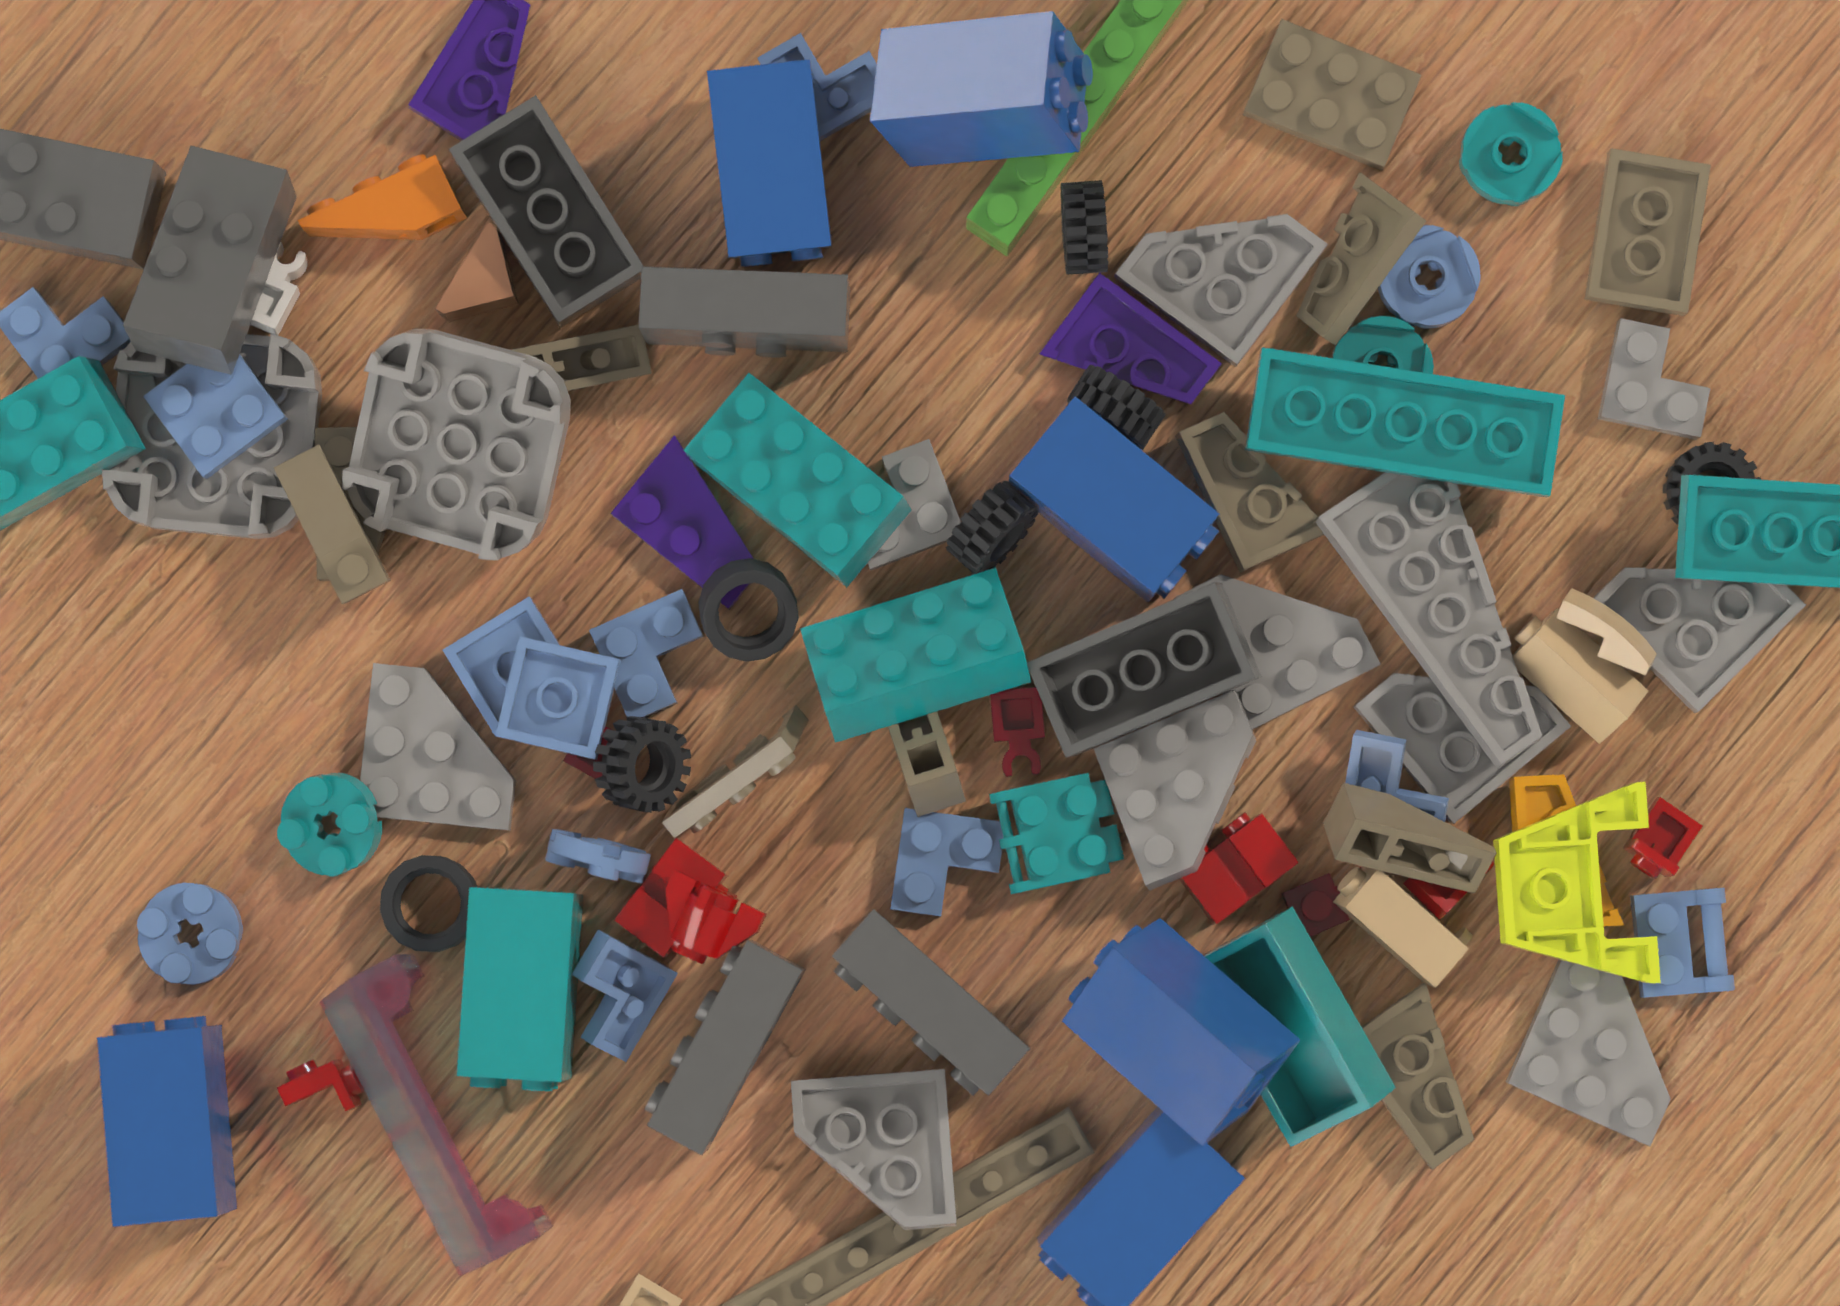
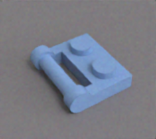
(1666, 918)

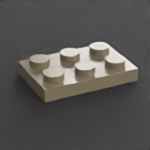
(1332, 94)
(1647, 232)

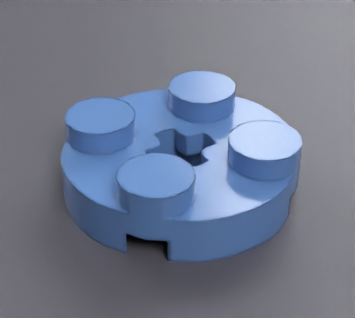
(1453, 291)
(599, 856)
(162, 922)

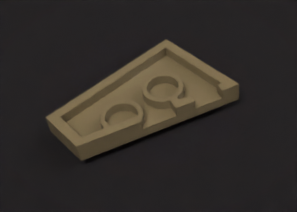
(1426, 1093)

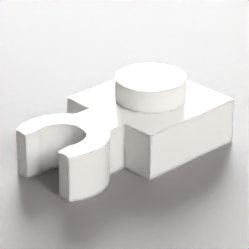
(278, 293)

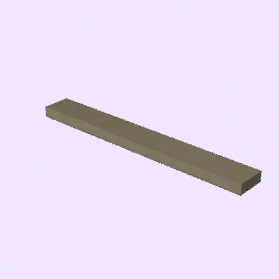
(884, 1243)

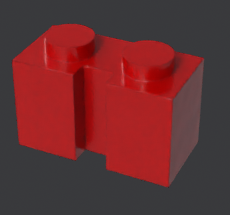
(1238, 867)
(647, 910)

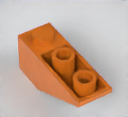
(402, 206)

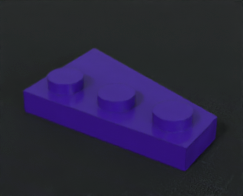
(475, 69)
(1132, 342)
(682, 519)

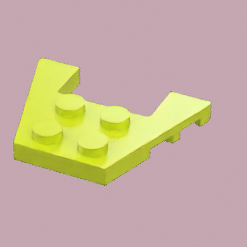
(1553, 887)

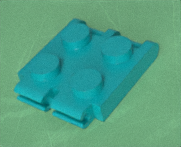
(1058, 831)

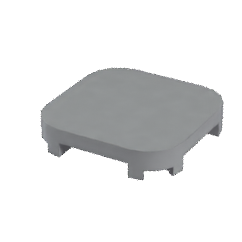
(458, 442)
(245, 496)

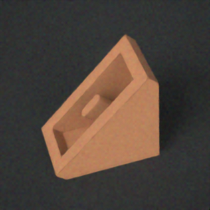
(482, 280)

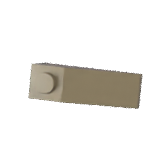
(595, 357)
(331, 525)
(927, 764)
(1403, 840)

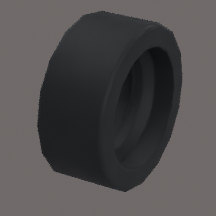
(755, 646)
(391, 903)

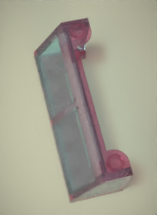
(363, 1021)

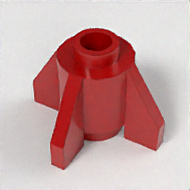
(706, 920)

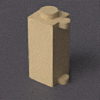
(1568, 671)
(1401, 924)

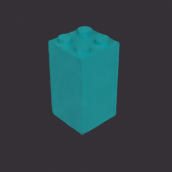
(519, 988)

